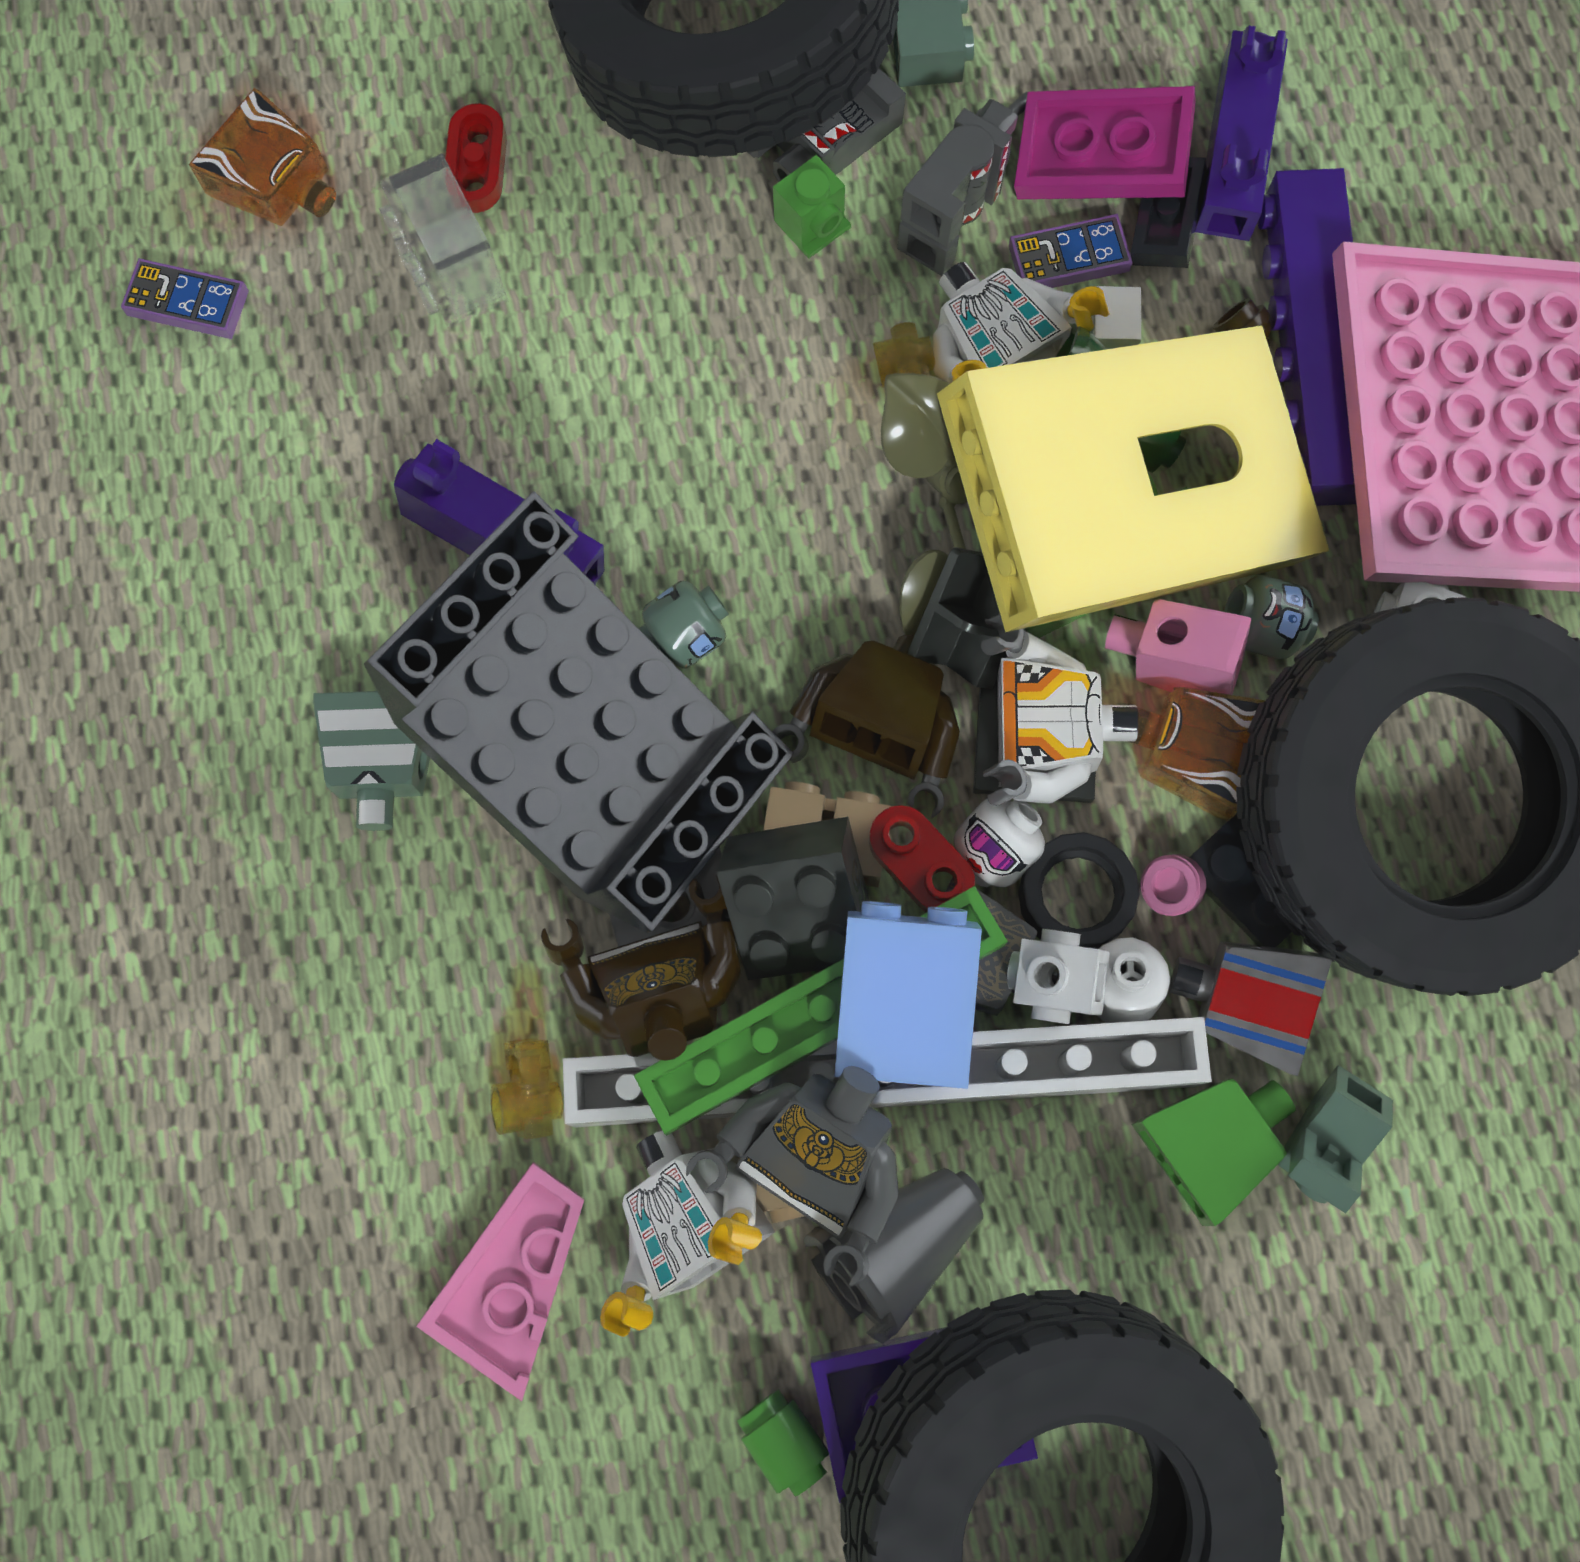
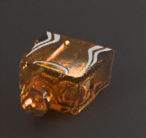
(264, 164)
(1197, 746)

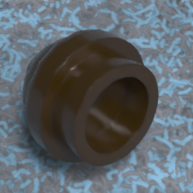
(1245, 315)

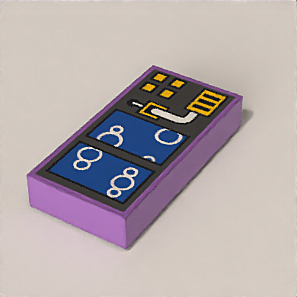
(1072, 252)
(185, 298)

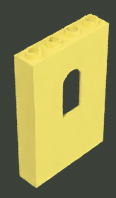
(1067, 493)

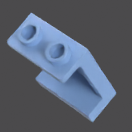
(909, 995)

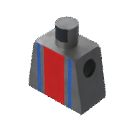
(1257, 998)

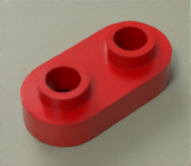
(477, 161)
(919, 860)

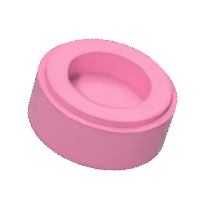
(1173, 884)

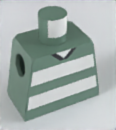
(367, 756)

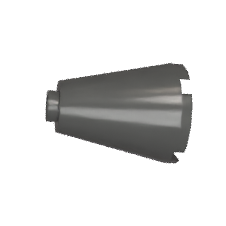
(914, 1249)

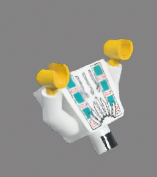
(1005, 320)
(680, 1230)

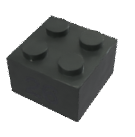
(791, 895)

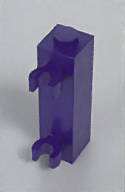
(1242, 134)
(468, 506)

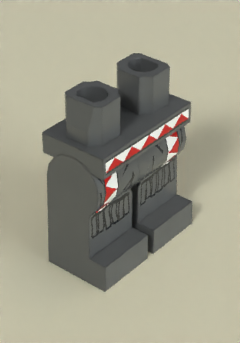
(849, 132)
(954, 185)

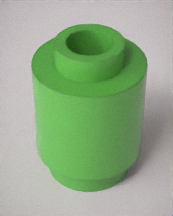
(783, 1444)

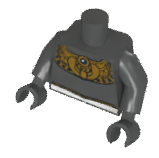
(819, 1155)

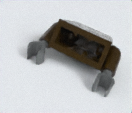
(880, 710)

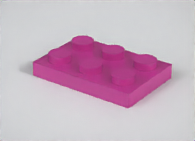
(1106, 143)

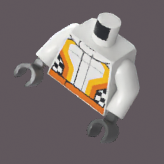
(1048, 719)

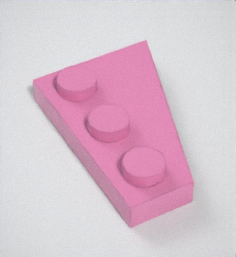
(507, 1282)

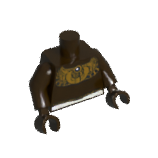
(655, 988)

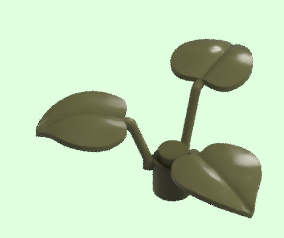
(920, 447)

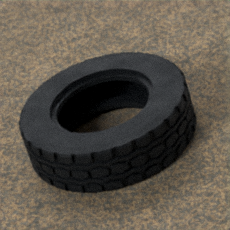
(728, 86)
(1303, 814)
(1050, 1365)

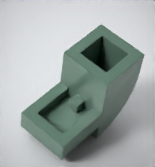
(1336, 1138)

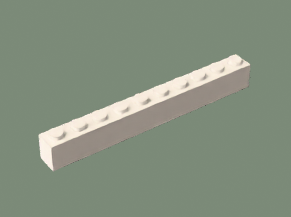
(1001, 1068)

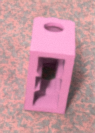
(1183, 646)

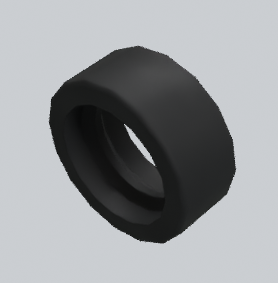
(1107, 857)

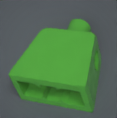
(1218, 1144)

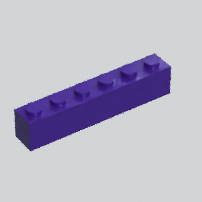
(1305, 224)

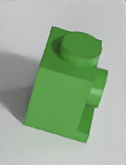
(811, 206)

